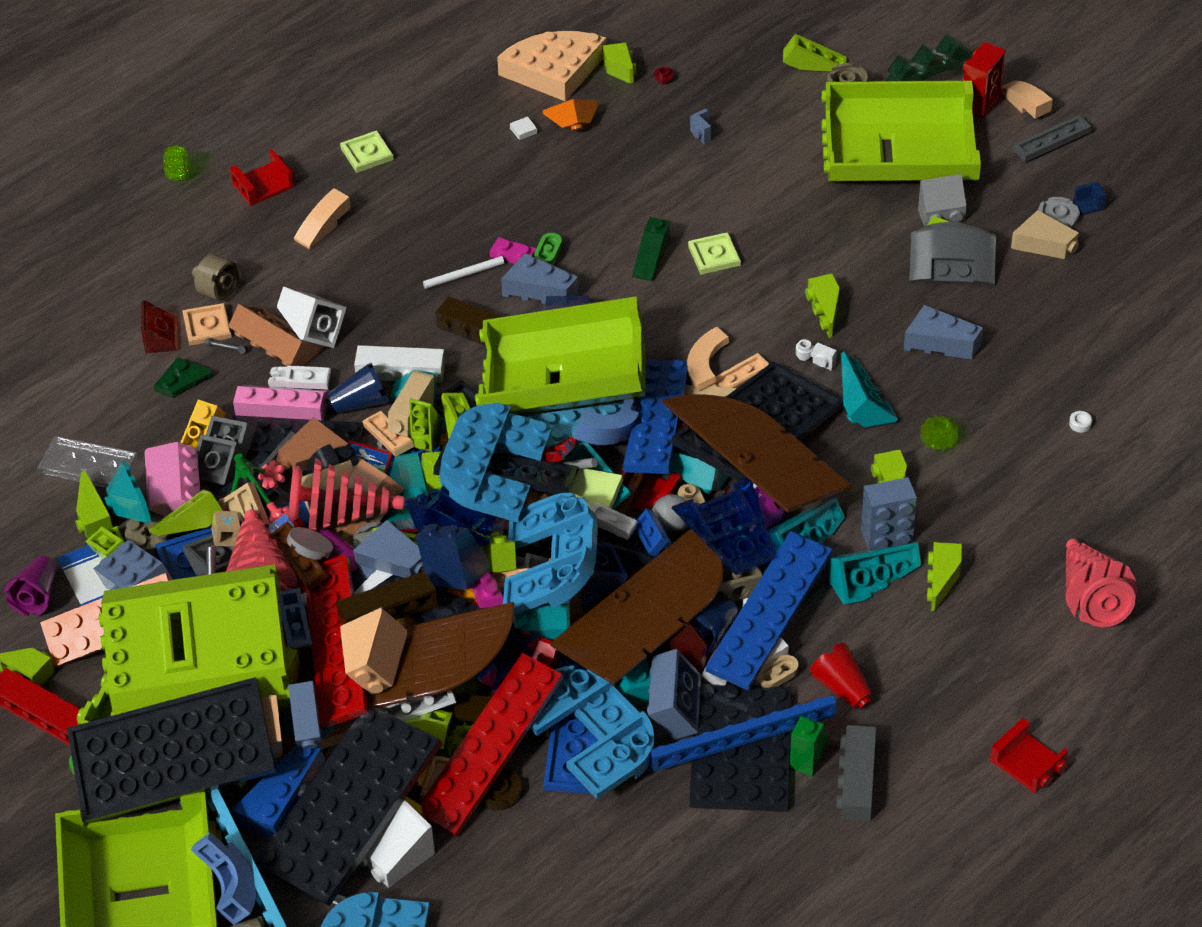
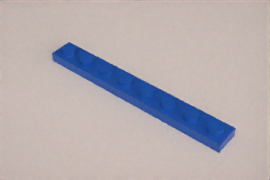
(741, 733)

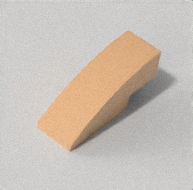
(1027, 98)
(323, 218)

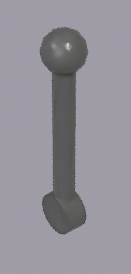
(241, 349)

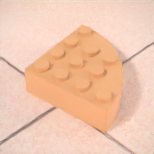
(552, 61)

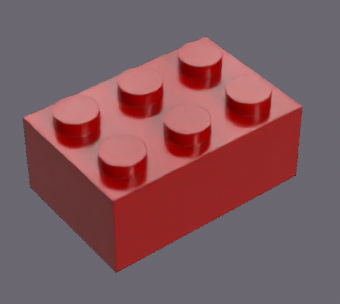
(986, 73)

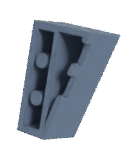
(538, 279)
(943, 333)

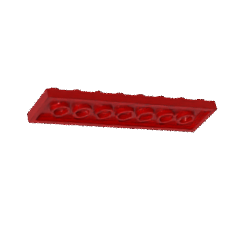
(337, 693)
(489, 744)

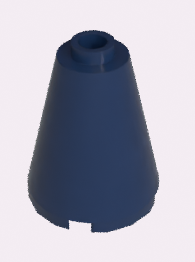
(358, 391)
(714, 622)

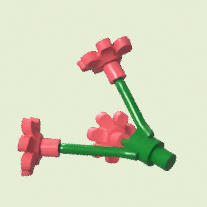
(268, 474)

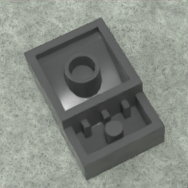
(219, 446)
(196, 555)

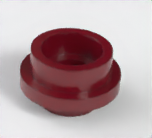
(663, 75)

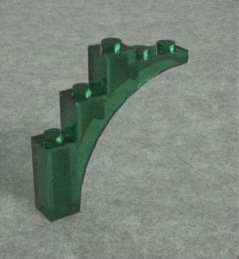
(927, 62)

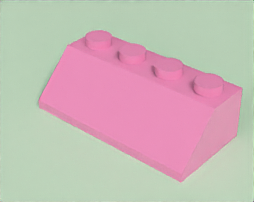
(280, 402)
(170, 476)

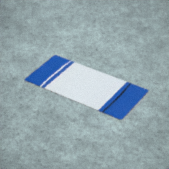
(80, 573)

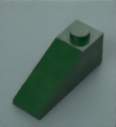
(651, 249)

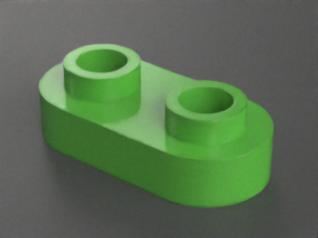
(548, 248)

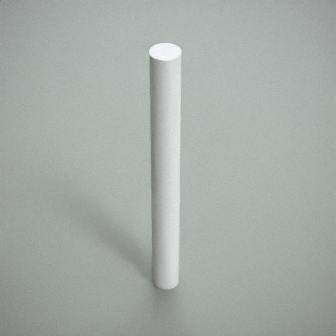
(463, 272)

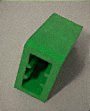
(808, 745)

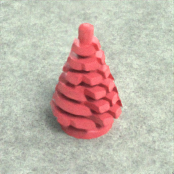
(341, 497)
(257, 548)
(1098, 586)

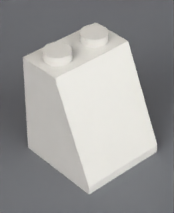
(311, 316)
(400, 846)

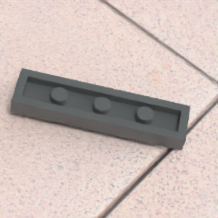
(1051, 138)

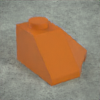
(572, 113)

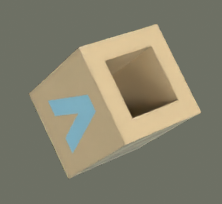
(225, 528)

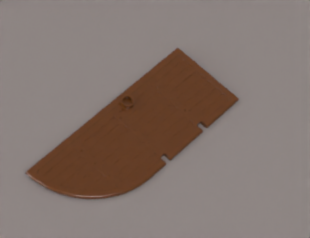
(759, 449)
(644, 609)
(443, 653)

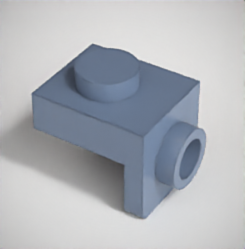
(700, 126)

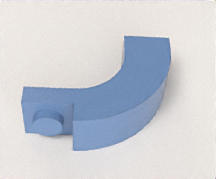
(606, 429)
(234, 875)

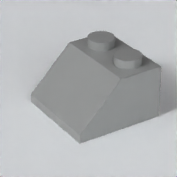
(942, 198)

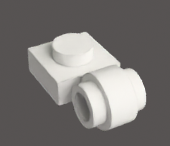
(821, 354)

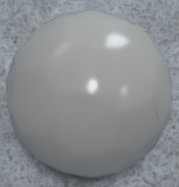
(666, 516)

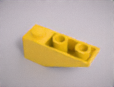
(200, 421)

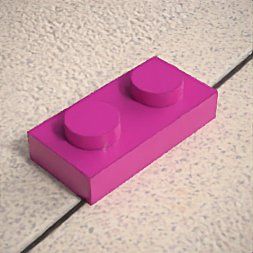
(510, 250)
(487, 591)

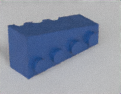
(278, 792)

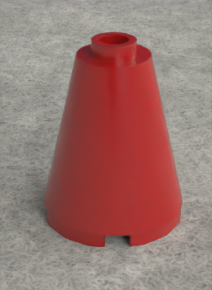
(842, 676)

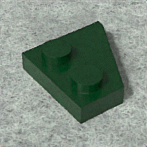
(181, 377)

